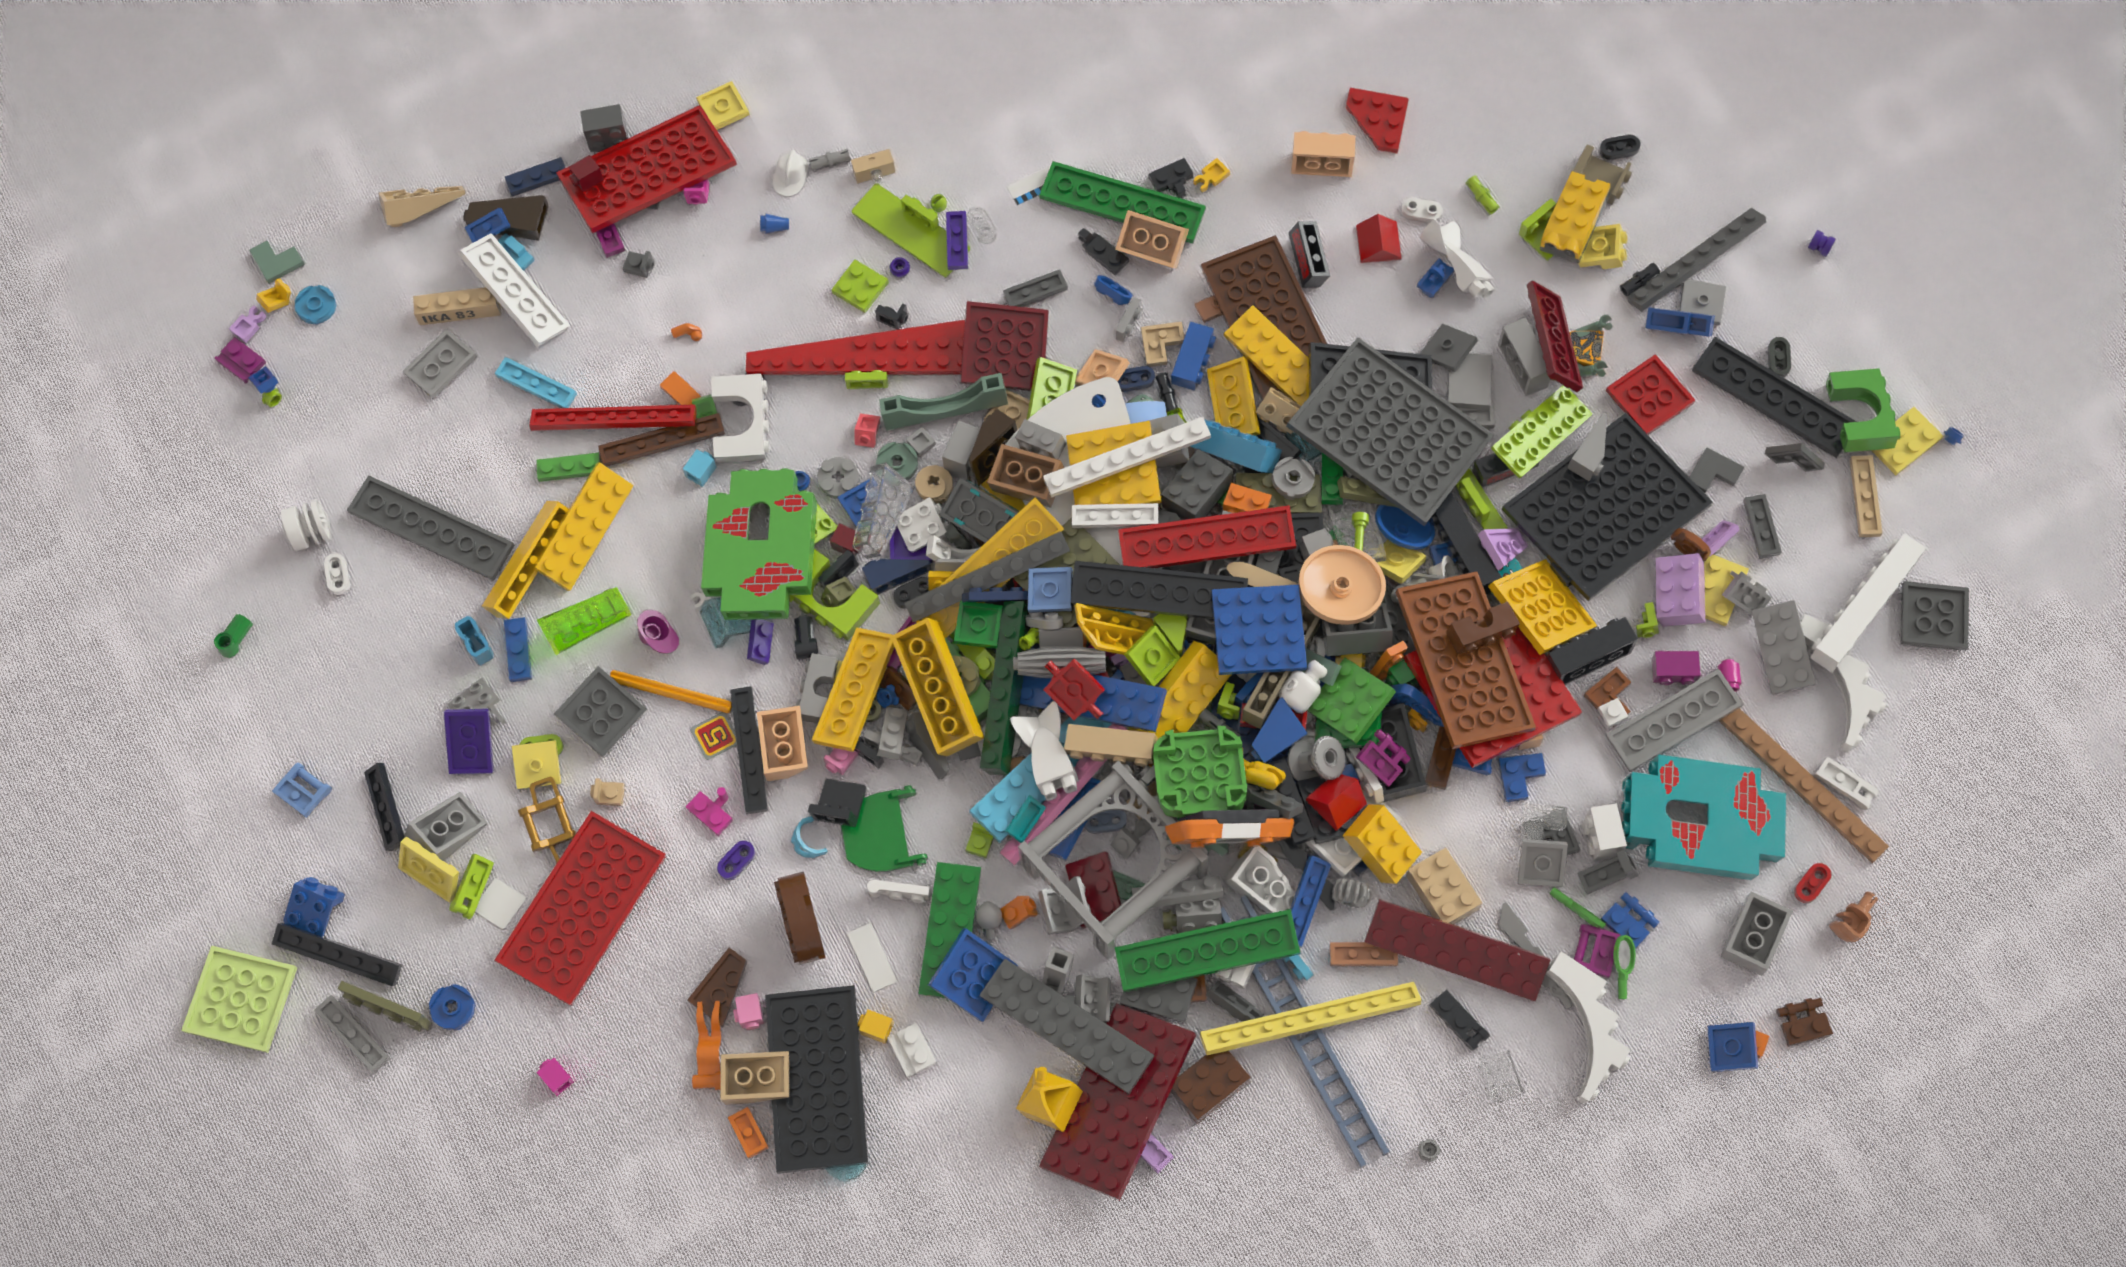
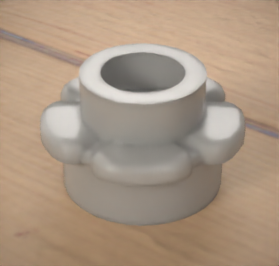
(1431, 1144)

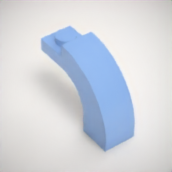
(1145, 410)

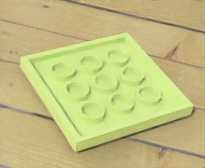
(239, 999)

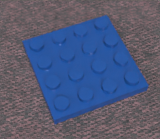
(1259, 629)

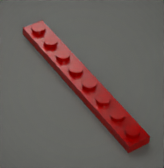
(613, 417)

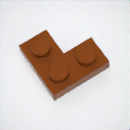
(1608, 689)

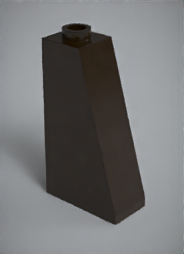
(524, 214)

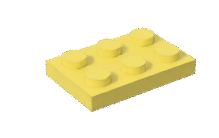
(1916, 438)
(1717, 580)
(428, 869)

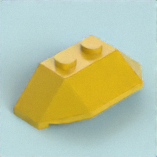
(1110, 629)

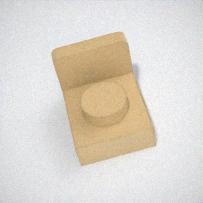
(607, 793)

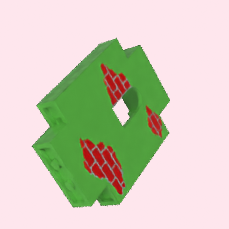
(759, 574)

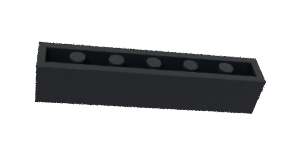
(1463, 542)

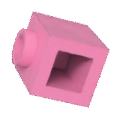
(748, 1011)

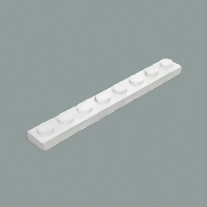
(1126, 457)

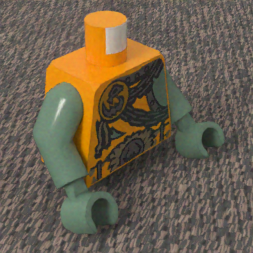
(1588, 347)

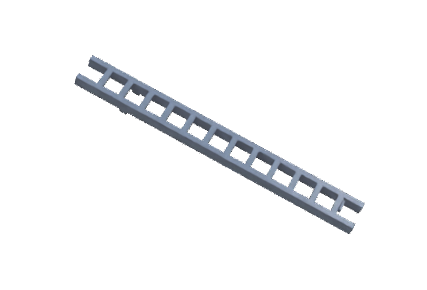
(1318, 1034)

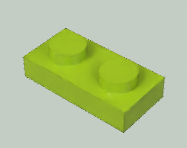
(866, 380)

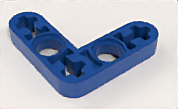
(1417, 700)

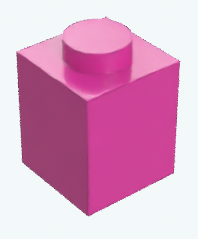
(555, 1076)

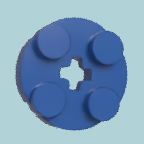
(449, 995)

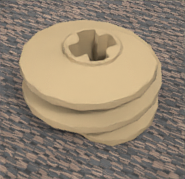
(938, 476)

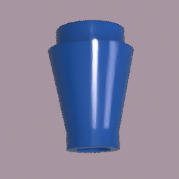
(772, 223)

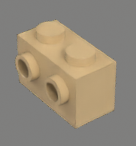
(1277, 409)

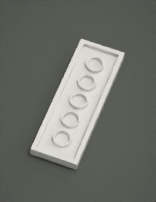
(513, 290)

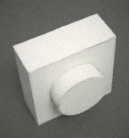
(1612, 713)

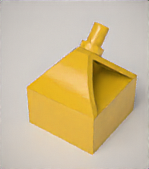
(1049, 1099)

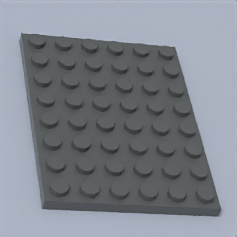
(1390, 431)

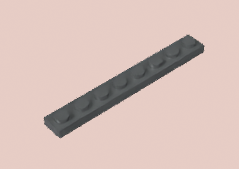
(1696, 259)
(987, 576)

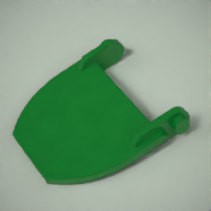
(879, 836)

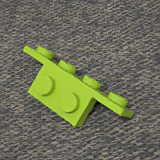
(1479, 503)

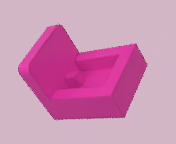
(697, 193)

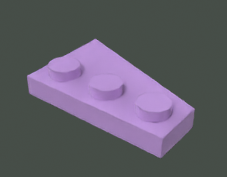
(1502, 544)

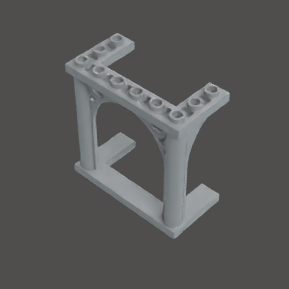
(1118, 782)

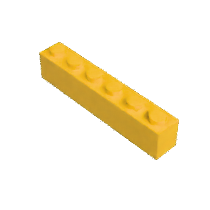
(519, 570)

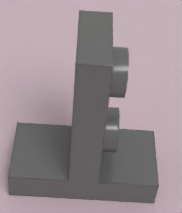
(1608, 872)

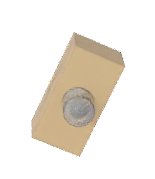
(873, 167)

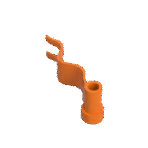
(708, 1050)

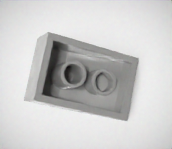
(446, 826)

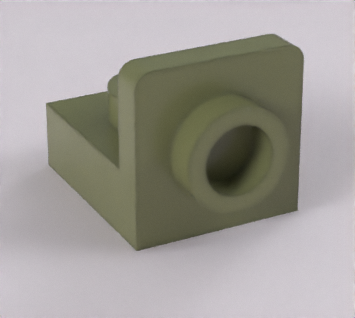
(837, 592)

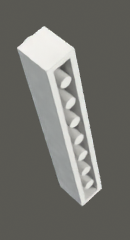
(1868, 602)

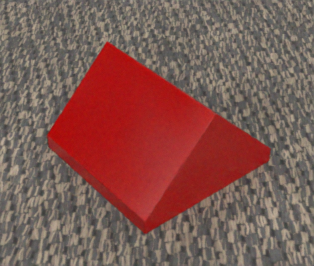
(1378, 239)
(1338, 800)

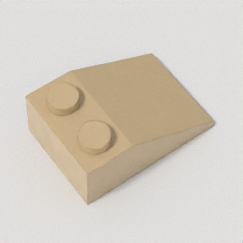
(754, 1077)

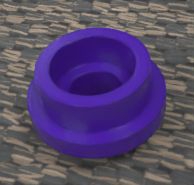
(899, 262)

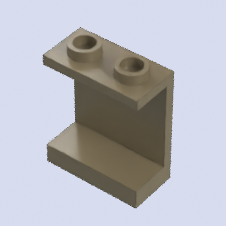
(1596, 168)

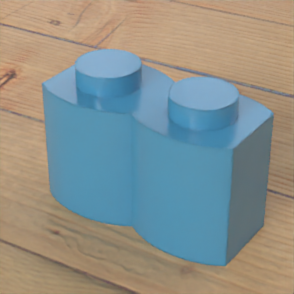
(474, 640)

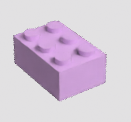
(1680, 590)

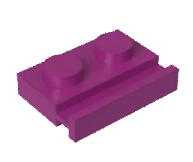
(240, 360)

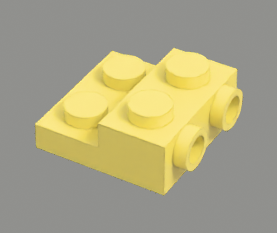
(1605, 248)

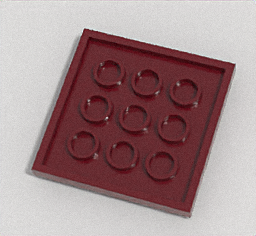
(1003, 342)

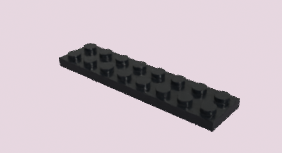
(1772, 395)
(1148, 589)

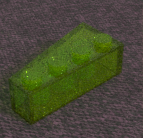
(583, 619)

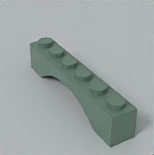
(905, 411)

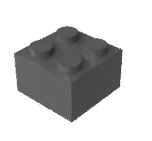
(604, 127)

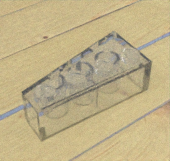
(882, 510)

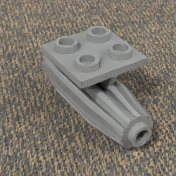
(1061, 647)

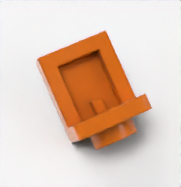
(1018, 911)

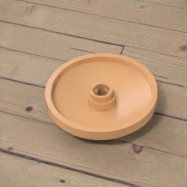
(1341, 584)

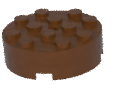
(799, 918)

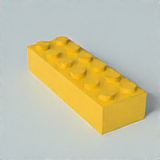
(937, 687)
(1189, 690)

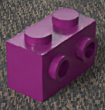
(1675, 667)

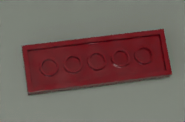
(1554, 336)

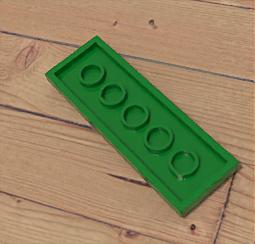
(950, 911)

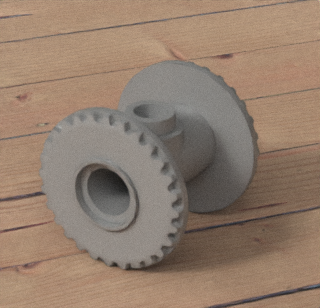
(1322, 759)

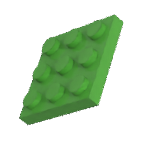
(1352, 701)

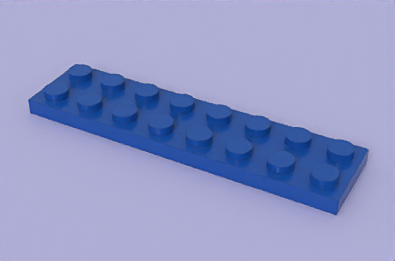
(1121, 701)

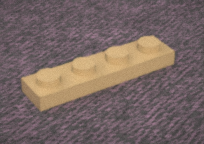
(1866, 496)

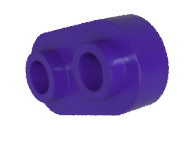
(734, 859)

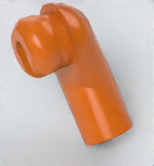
(689, 329)

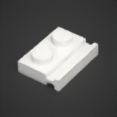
(912, 1050)

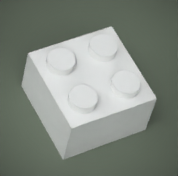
(1604, 832)

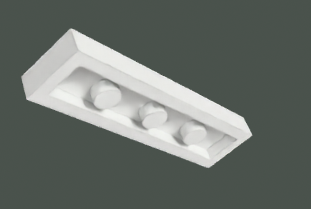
(1114, 515)

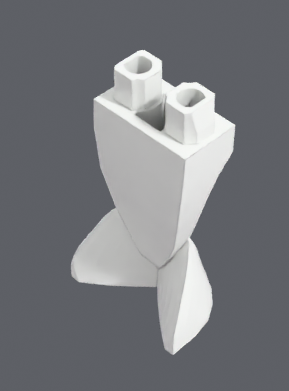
(1469, 273)
(1049, 759)

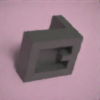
(639, 264)

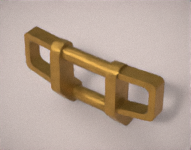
(556, 802)

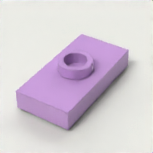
(1720, 535)
(1156, 1155)

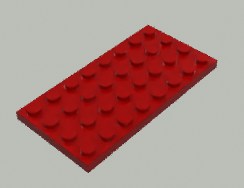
(650, 168)
(580, 908)

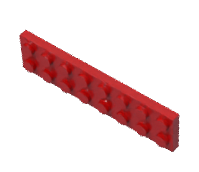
(1208, 538)

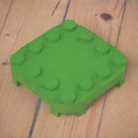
(1199, 771)

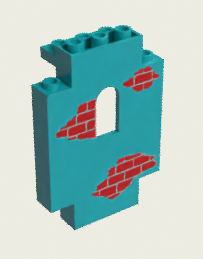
(1741, 817)

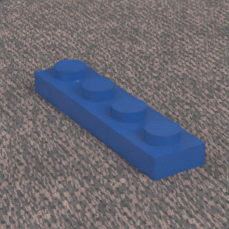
(1308, 895)

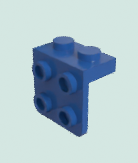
(311, 905)

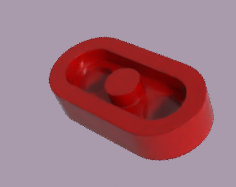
(1811, 883)

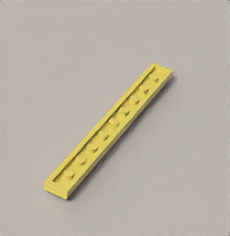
(1310, 1018)

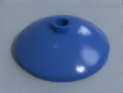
(1403, 529)

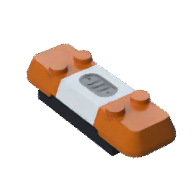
(1230, 826)

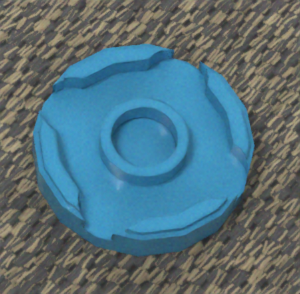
(315, 304)

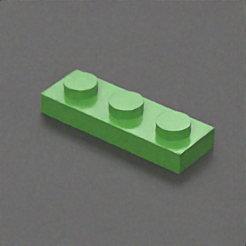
(566, 466)

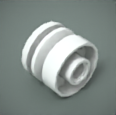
(309, 524)

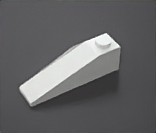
(1261, 881)

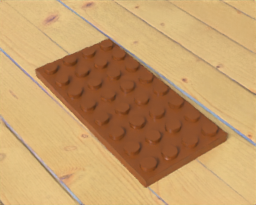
(1474, 690)

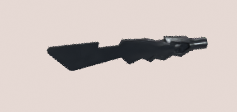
(1298, 860)

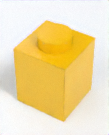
(875, 1026)

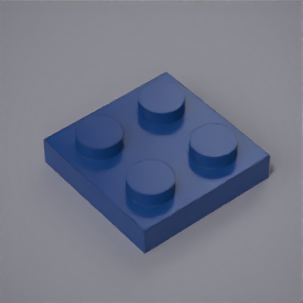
(1732, 1047)

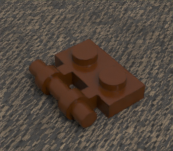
(1807, 1028)

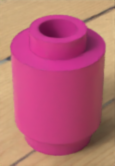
(1731, 671)

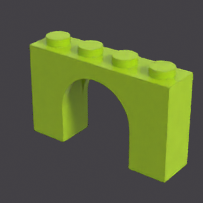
(842, 618)

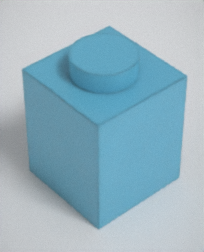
(699, 467)

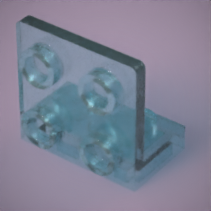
(719, 628)

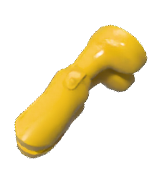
(1263, 774)

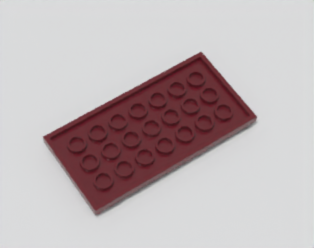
(1113, 1126)

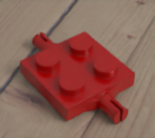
(1074, 689)

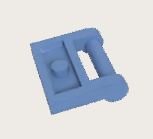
(298, 796)

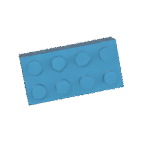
(1240, 447)

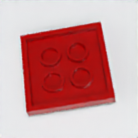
(1650, 394)

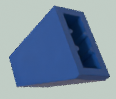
(1278, 733)

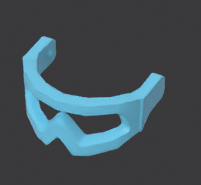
(797, 841)

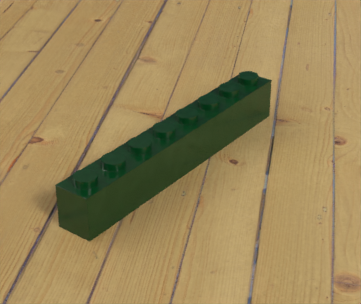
(1005, 691)

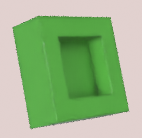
(705, 406)

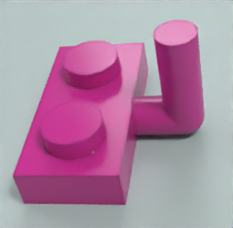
(711, 812)

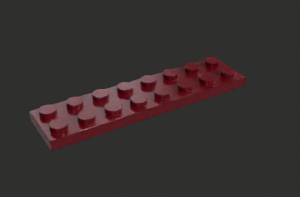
(1457, 950)

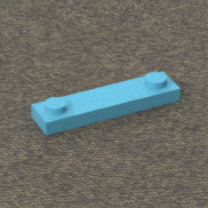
(535, 383)

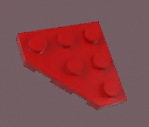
(1379, 116)

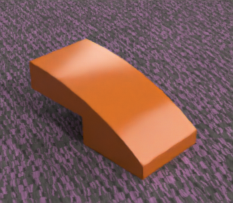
(679, 389)

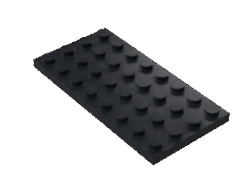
(825, 1110)

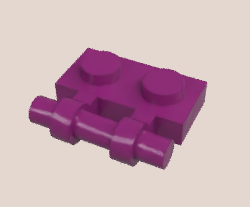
(1378, 762)

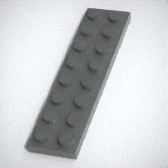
(431, 527)
(1067, 1026)

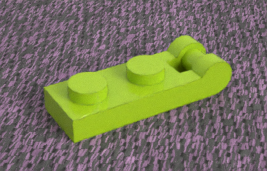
(472, 886)

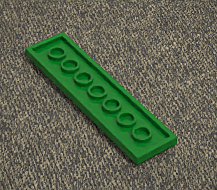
(1113, 198)
(1207, 950)

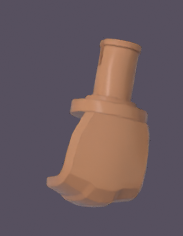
(1855, 919)

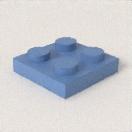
(1050, 589)

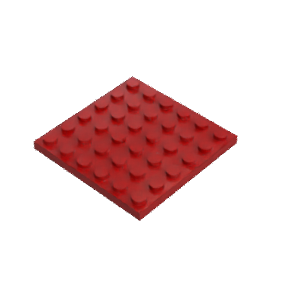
(1543, 690)

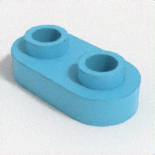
(1301, 969)

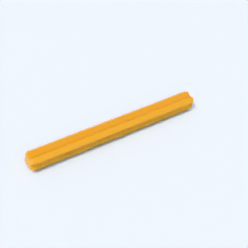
(671, 691)

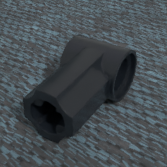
(805, 638)

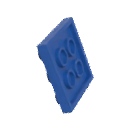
(966, 973)

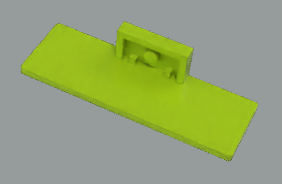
(907, 225)
(1541, 431)

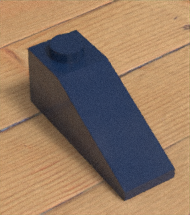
(890, 573)

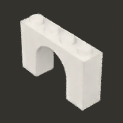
(752, 443)

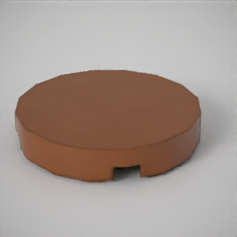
(1690, 543)

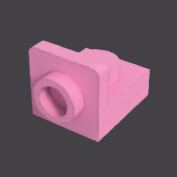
(839, 760)

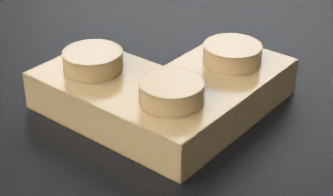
(1156, 338)

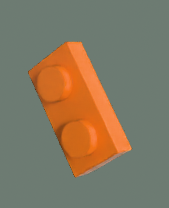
(748, 1132)

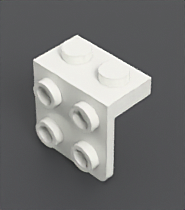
(922, 522)

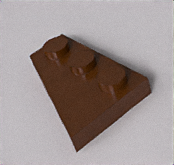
(720, 985)

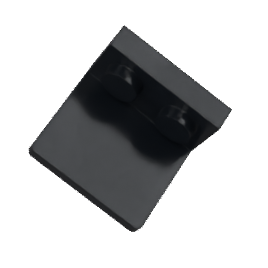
(839, 803)

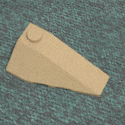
(403, 207)

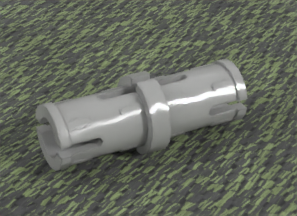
(829, 159)

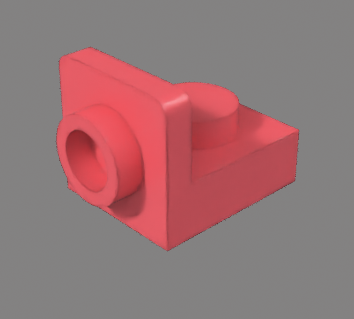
(866, 430)

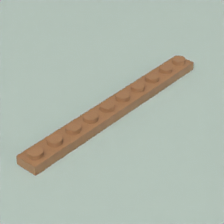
(1805, 785)

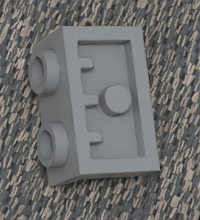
(1745, 594)

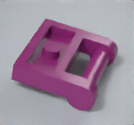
(1602, 953)

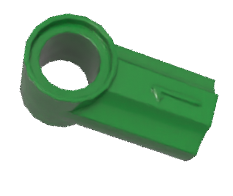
(234, 635)

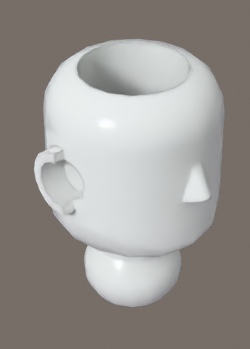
(1302, 688)

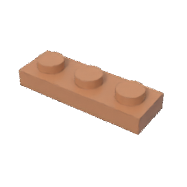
(1360, 955)

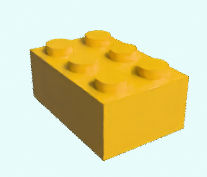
(1382, 844)

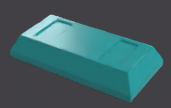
(1025, 819)

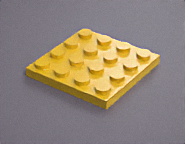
(1129, 486)
(1543, 606)

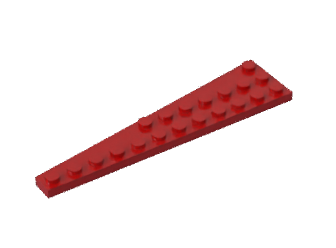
(907, 351)

